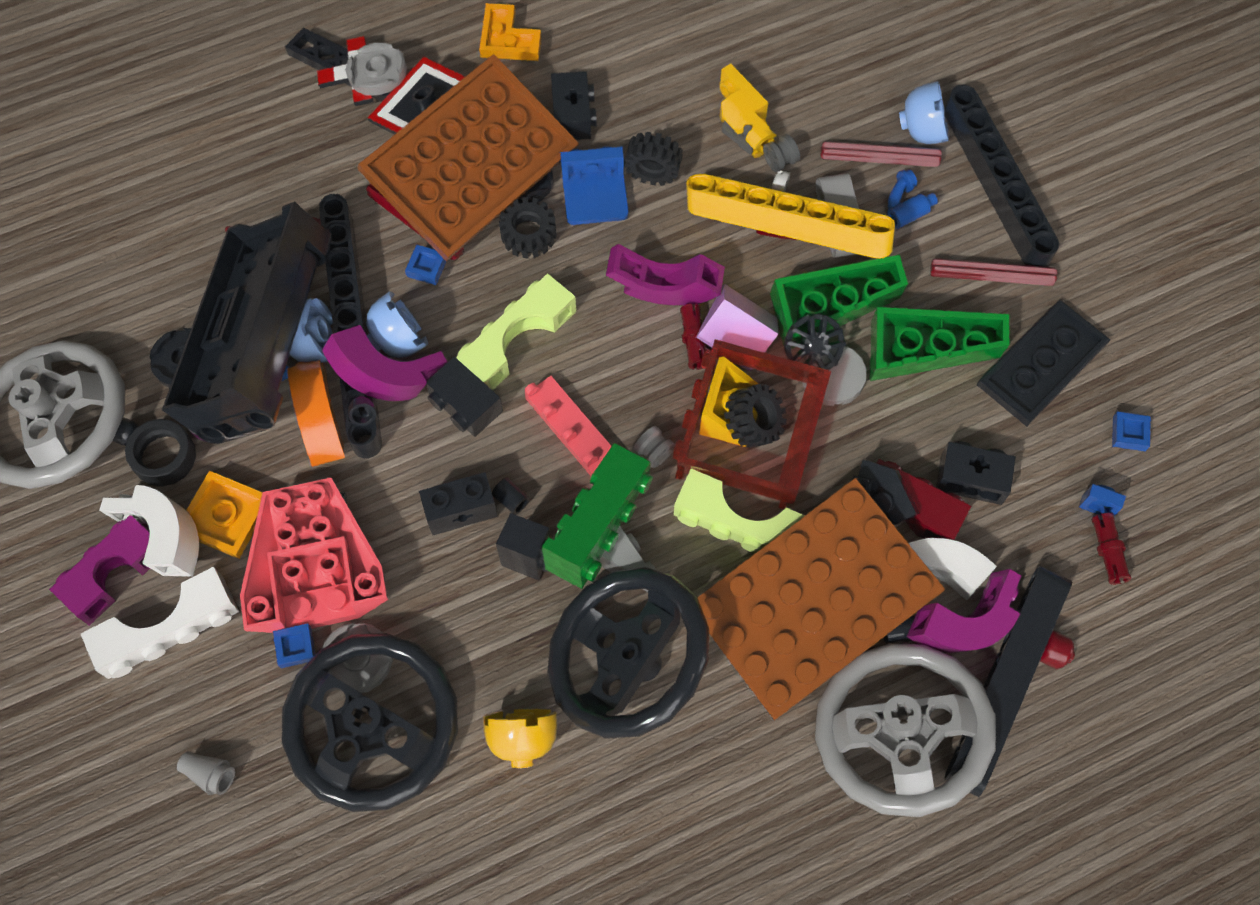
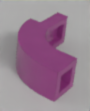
(664, 283)
(373, 373)
(987, 624)

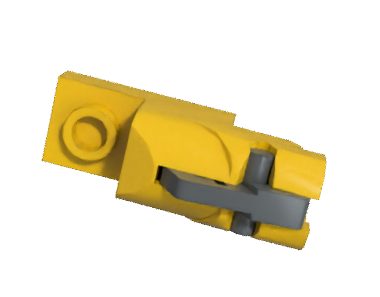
(744, 112)

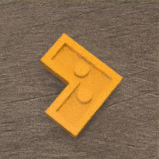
(503, 39)

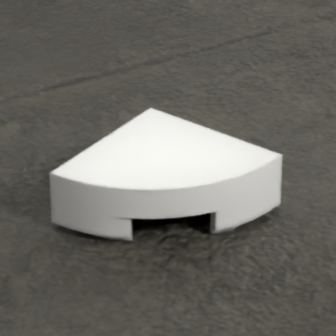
(780, 181)

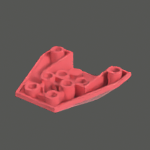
(308, 562)

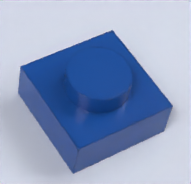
(425, 265)
(1131, 431)
(1101, 500)
(294, 645)

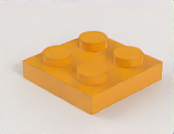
(225, 513)

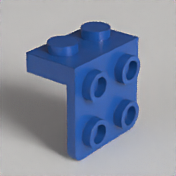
(594, 185)

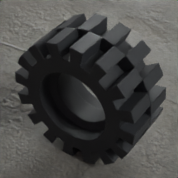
(653, 158)
(532, 242)
(768, 413)

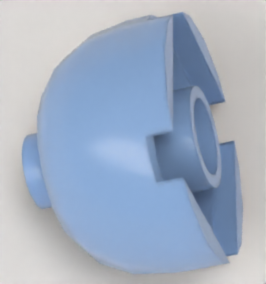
(925, 115)
(393, 328)
(312, 332)

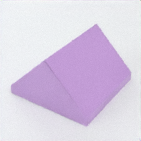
(738, 322)

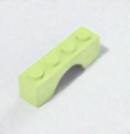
(543, 306)
(704, 505)

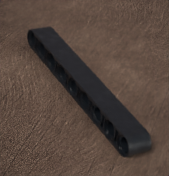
(347, 308)

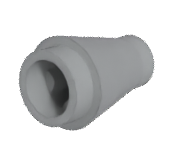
(207, 772)

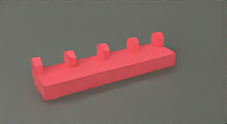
(568, 423)

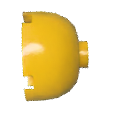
(520, 735)

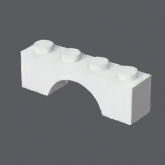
(202, 604)

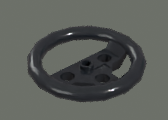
(632, 656)
(332, 778)

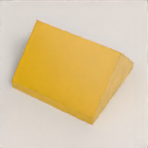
(724, 383)

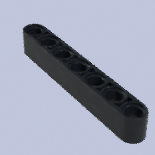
(1000, 177)
(1017, 662)

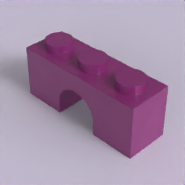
(83, 585)

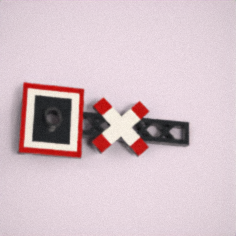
(405, 102)

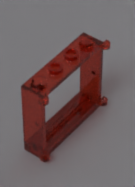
(803, 432)

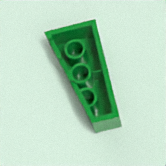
(837, 292)
(929, 340)
(597, 517)

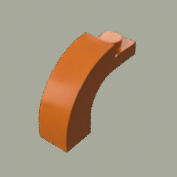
(315, 412)

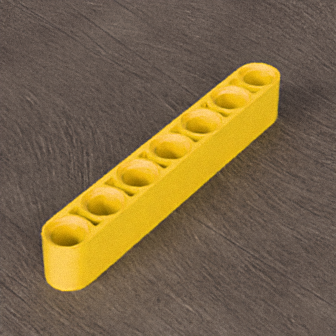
(791, 215)

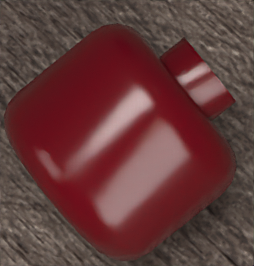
(1058, 651)

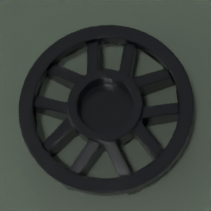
(814, 342)

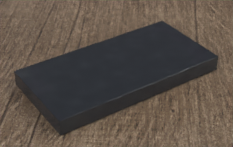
(1043, 362)

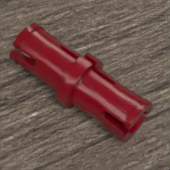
(691, 324)
(1111, 548)

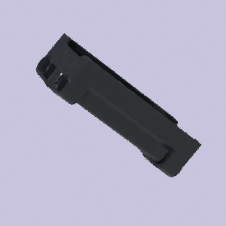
(247, 327)

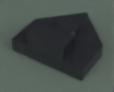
(887, 490)

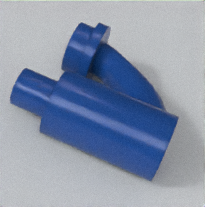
(912, 208)

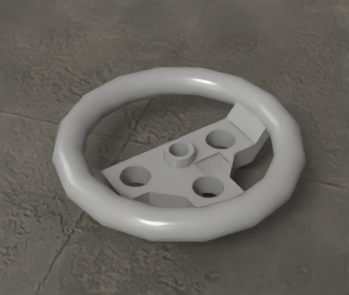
(43, 406)
(913, 784)

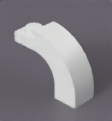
(173, 534)
(954, 563)

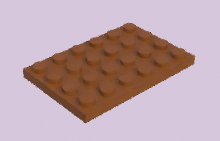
(468, 157)
(816, 598)

